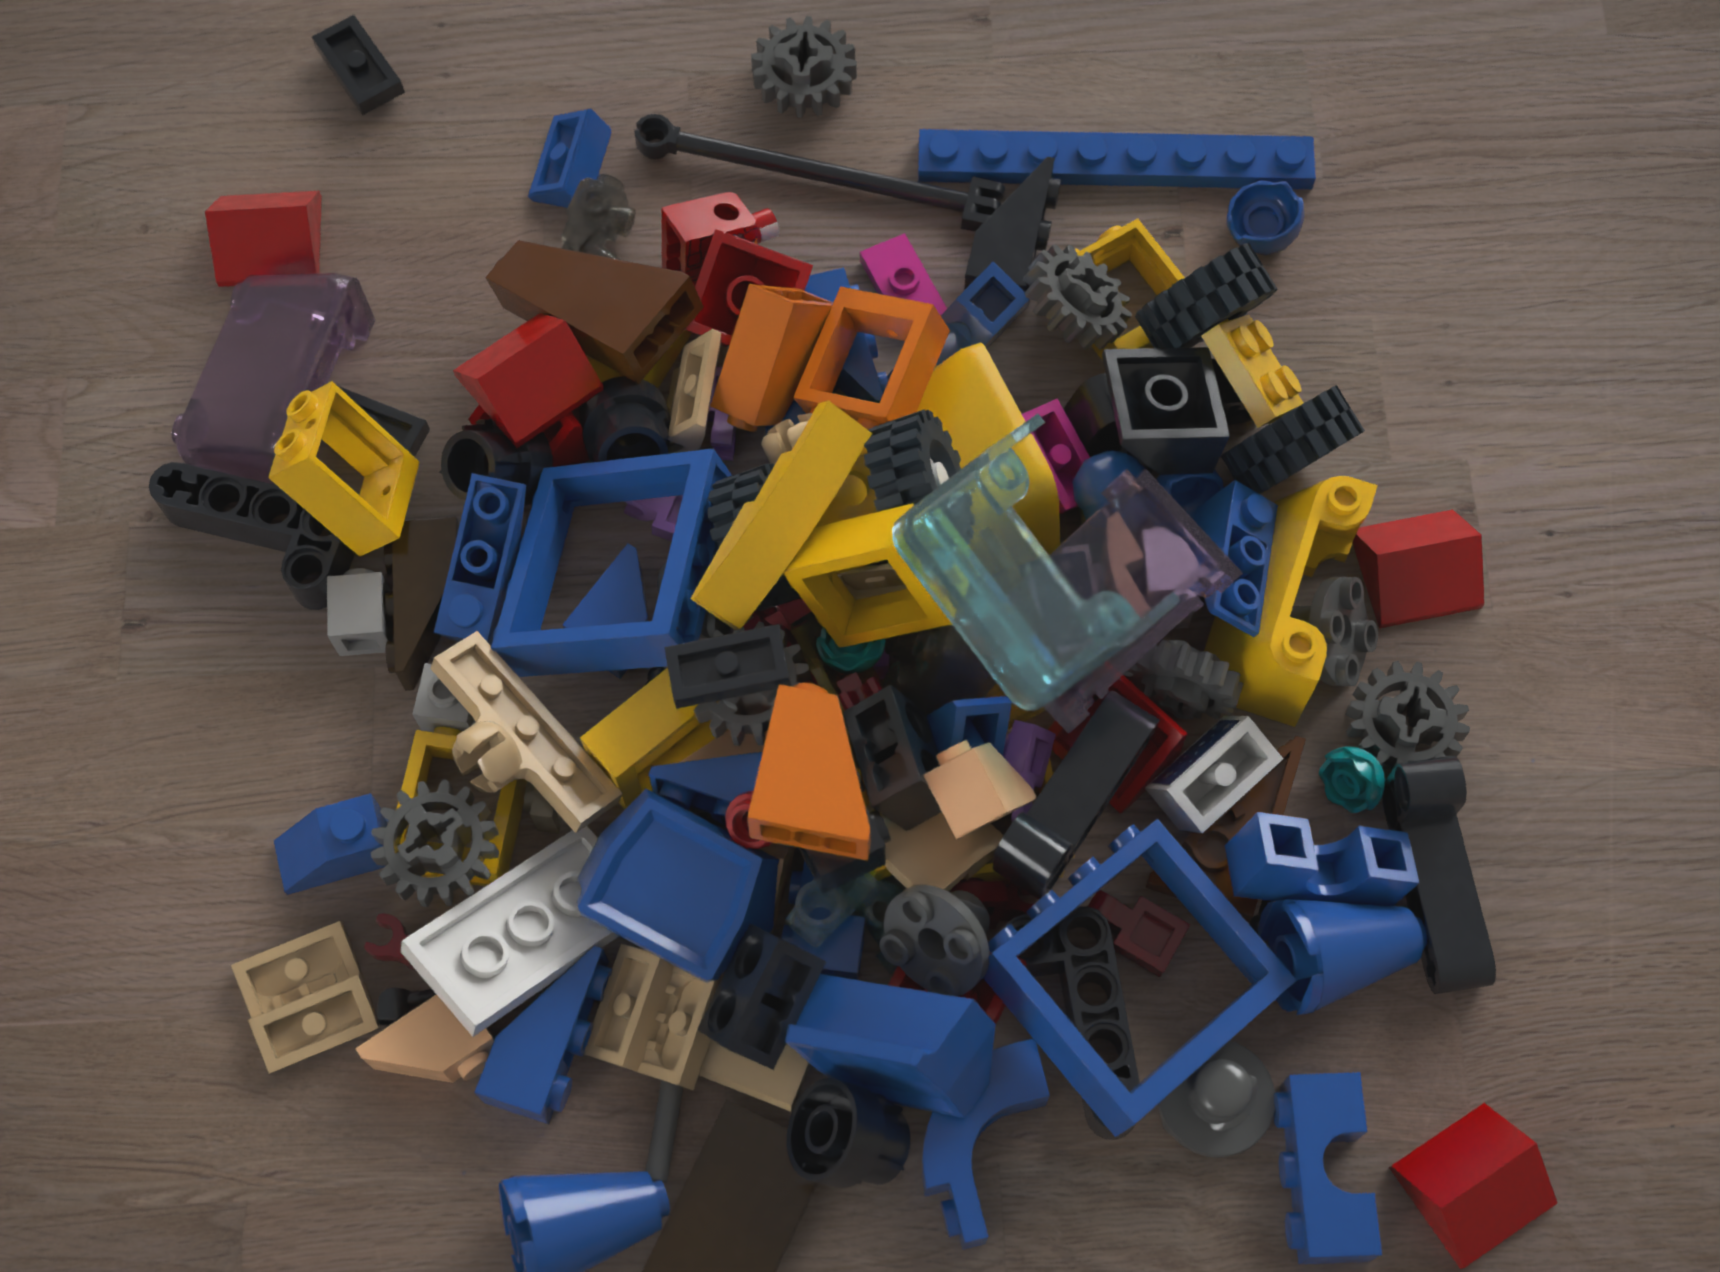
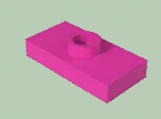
(899, 272)

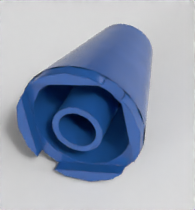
(1338, 947)
(578, 1218)

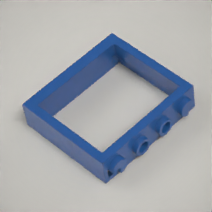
(621, 645)
(1062, 1040)

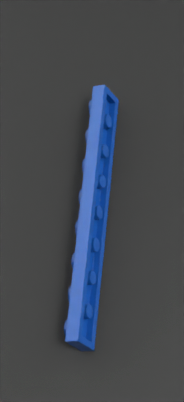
(1117, 158)

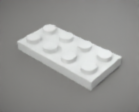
(509, 936)

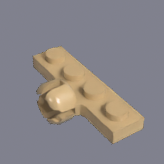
(519, 736)

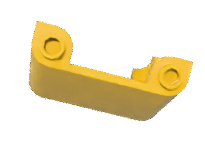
(979, 412)
(1288, 654)

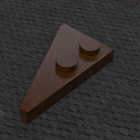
(1208, 848)

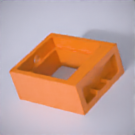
(882, 316)

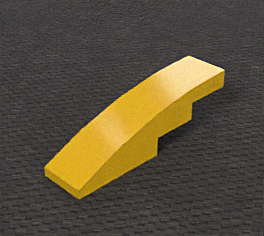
(782, 516)

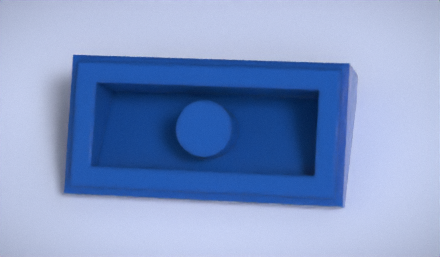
(570, 154)

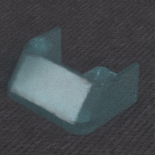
(1005, 586)

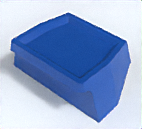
(677, 886)
(898, 1043)

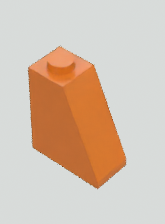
(768, 354)
(808, 778)

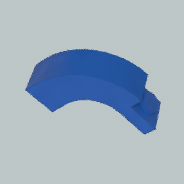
(1015, 1087)

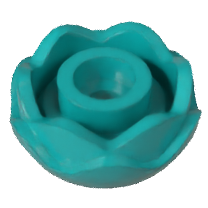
(849, 658)
(1352, 778)

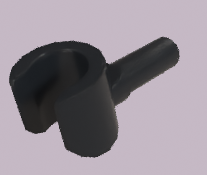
(396, 1003)

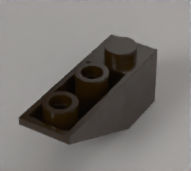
(419, 573)

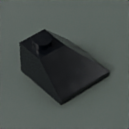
(1167, 407)

